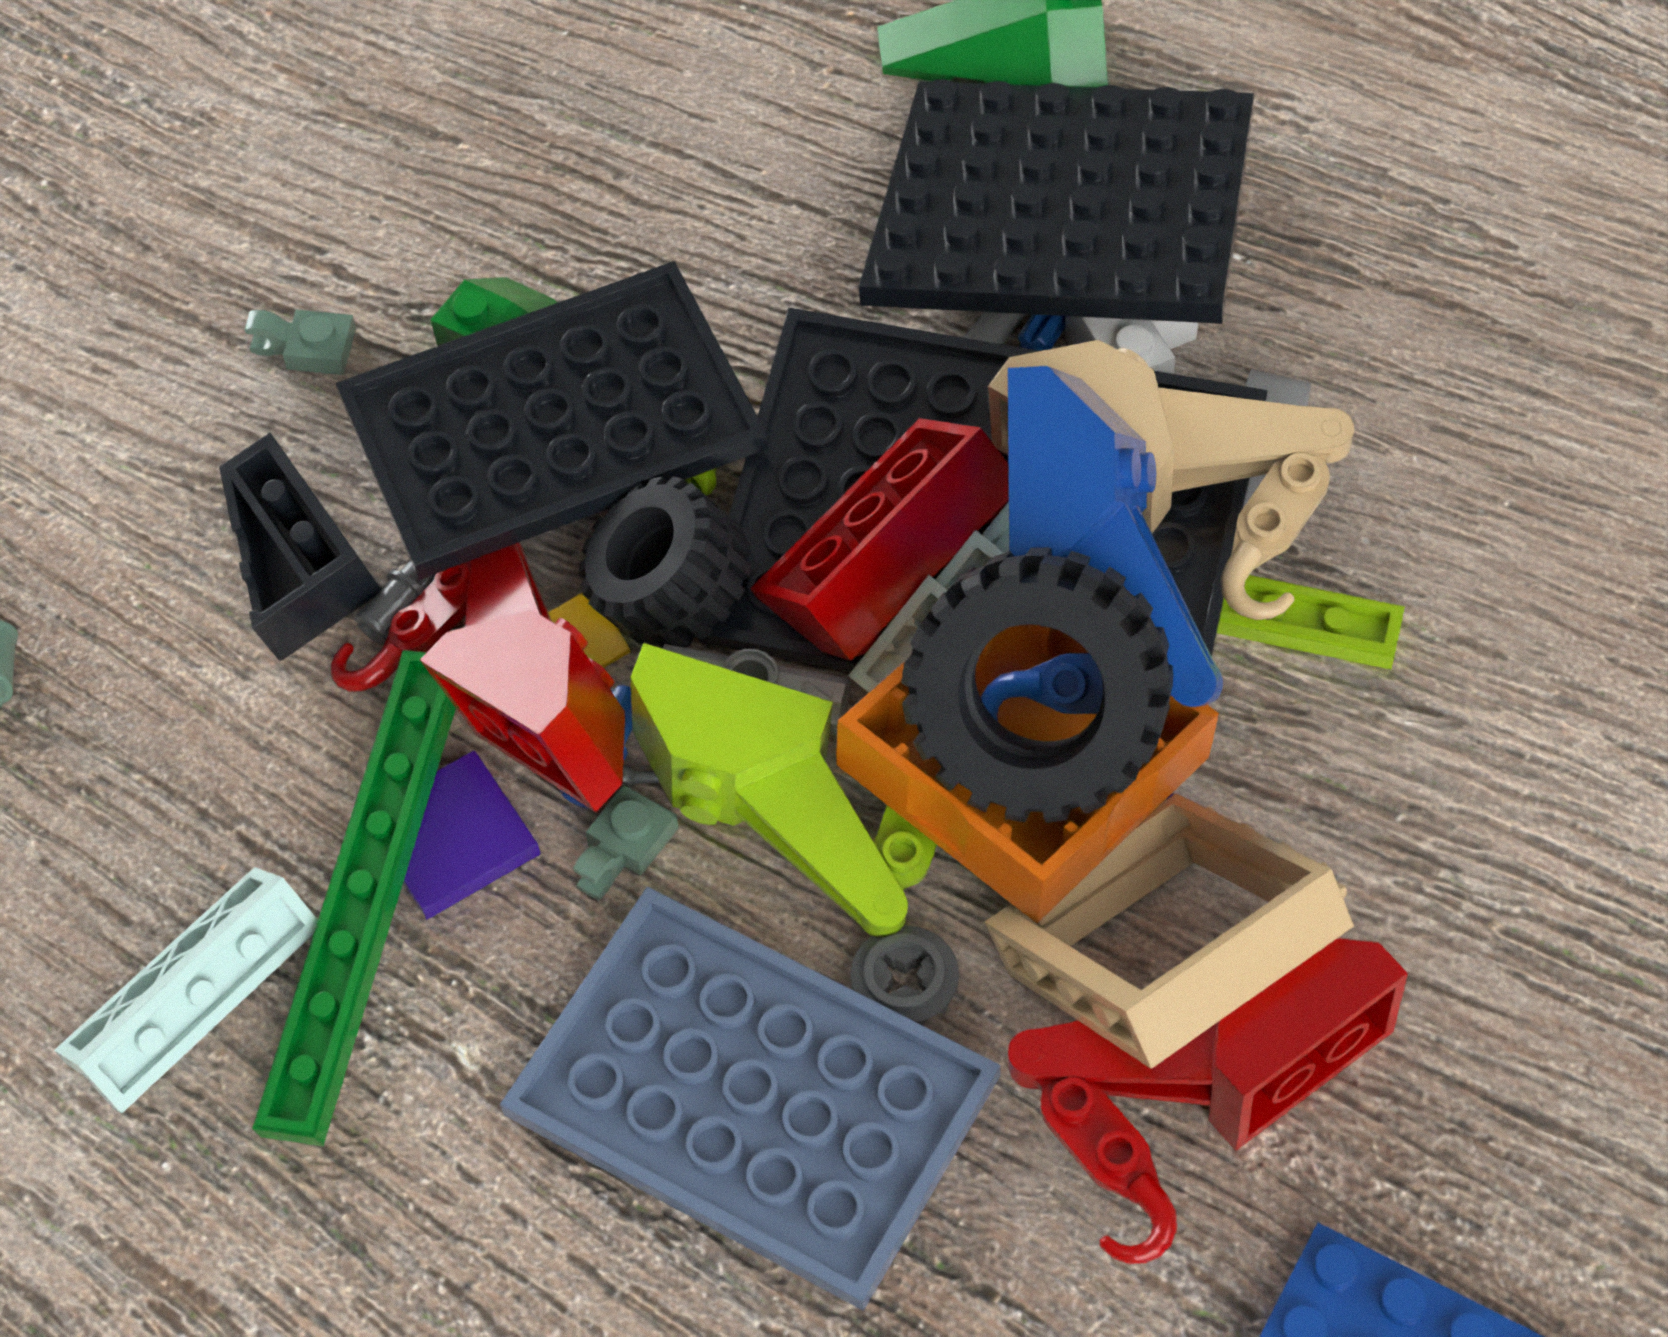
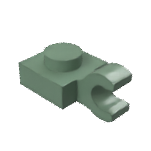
(310, 343)
(624, 835)

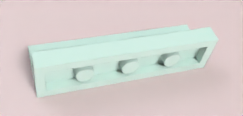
(189, 988)

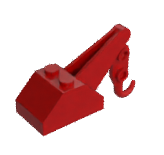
(509, 673)
(1244, 1067)

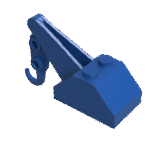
(1082, 488)

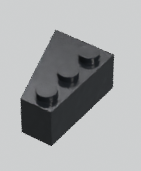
(291, 551)

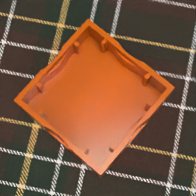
(1022, 861)

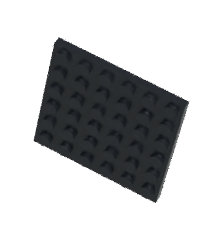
(1063, 202)

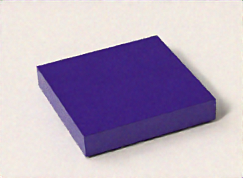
(465, 837)

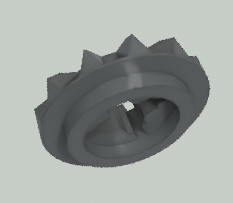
(903, 951)

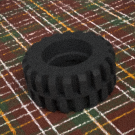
(1009, 767)

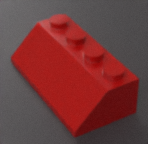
(887, 536)

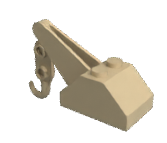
(1205, 443)

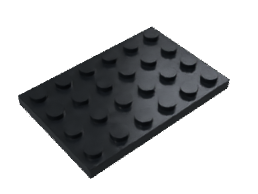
(549, 418)

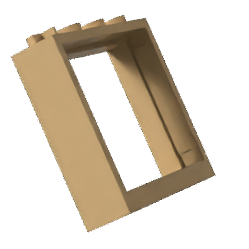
(1152, 1023)

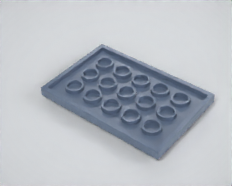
(753, 1095)

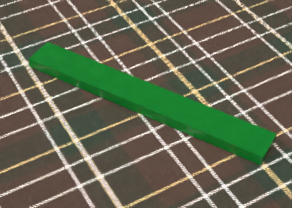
(357, 910)

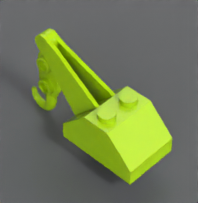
(758, 756)

